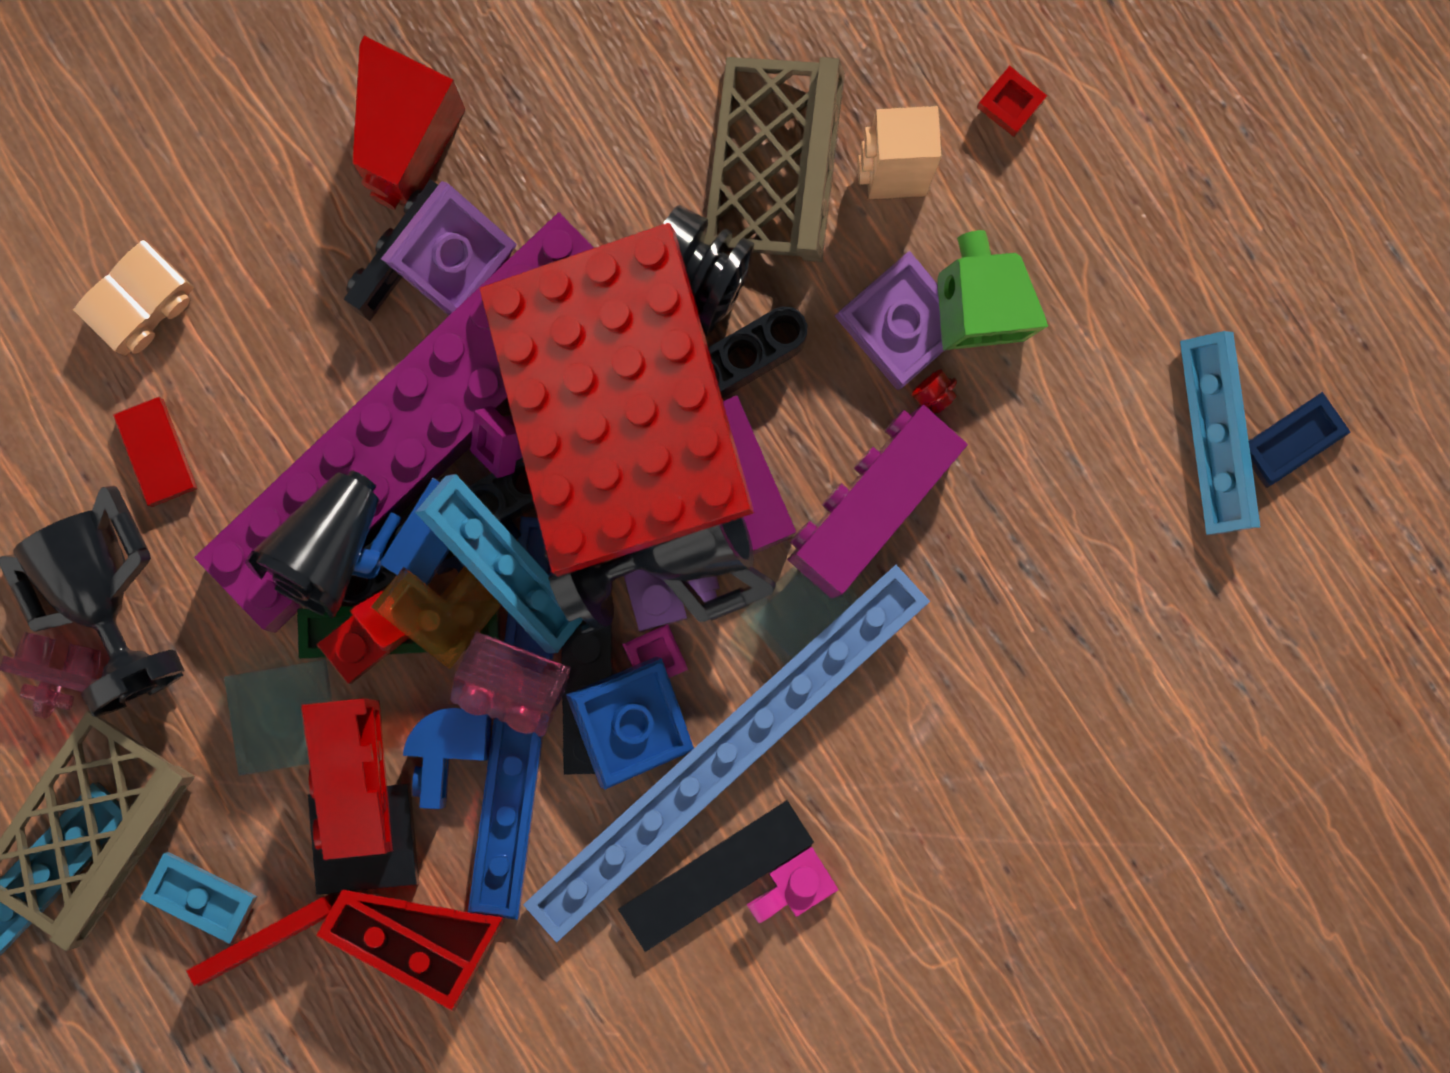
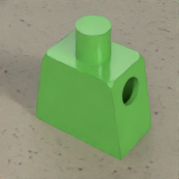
(986, 297)

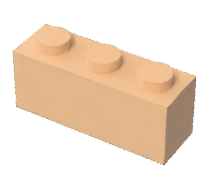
(900, 152)

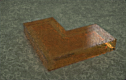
(437, 622)

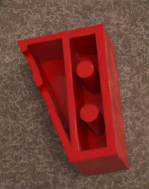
(348, 778)
(412, 942)

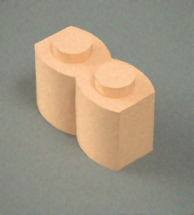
(134, 299)

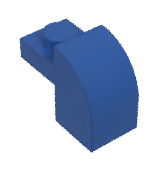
(443, 737)

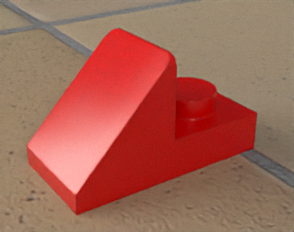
(361, 641)

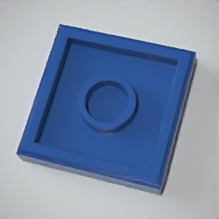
(630, 722)

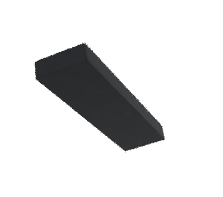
(715, 875)

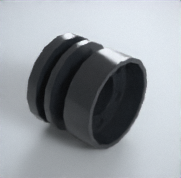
(712, 274)

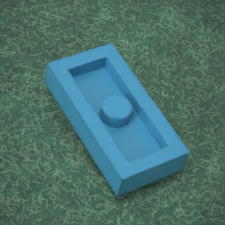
(199, 897)

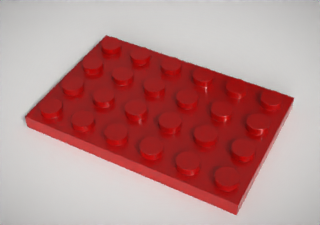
(615, 400)

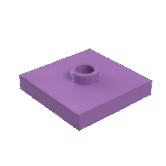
(448, 249)
(897, 320)

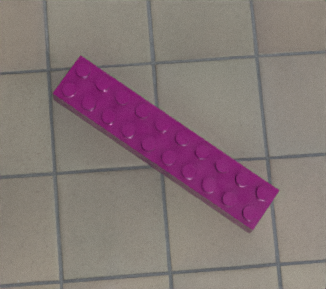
(394, 436)

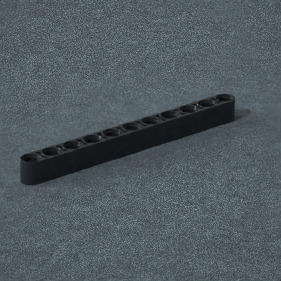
(753, 336)

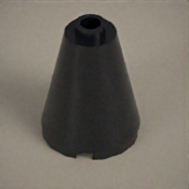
(319, 544)

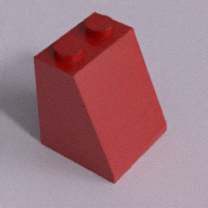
(400, 122)

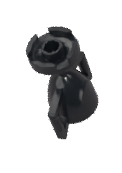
(690, 557)
(84, 579)

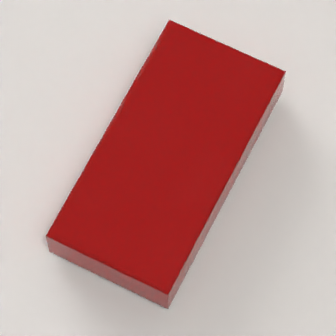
(155, 451)

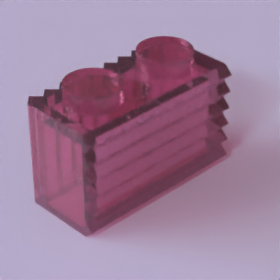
(509, 684)

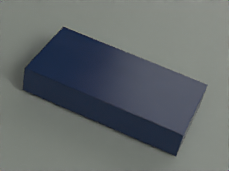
(1296, 439)

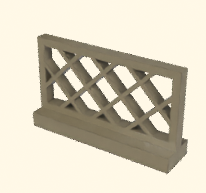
(816, 151)
(121, 852)

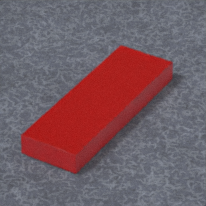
(261, 941)

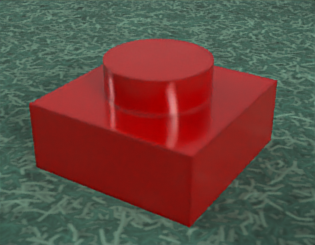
(1011, 101)

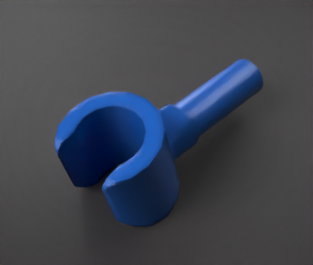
(369, 559)

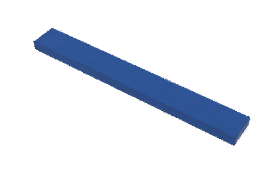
(509, 785)

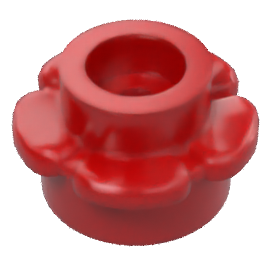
(935, 391)

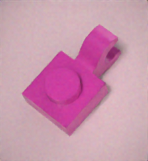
(798, 883)

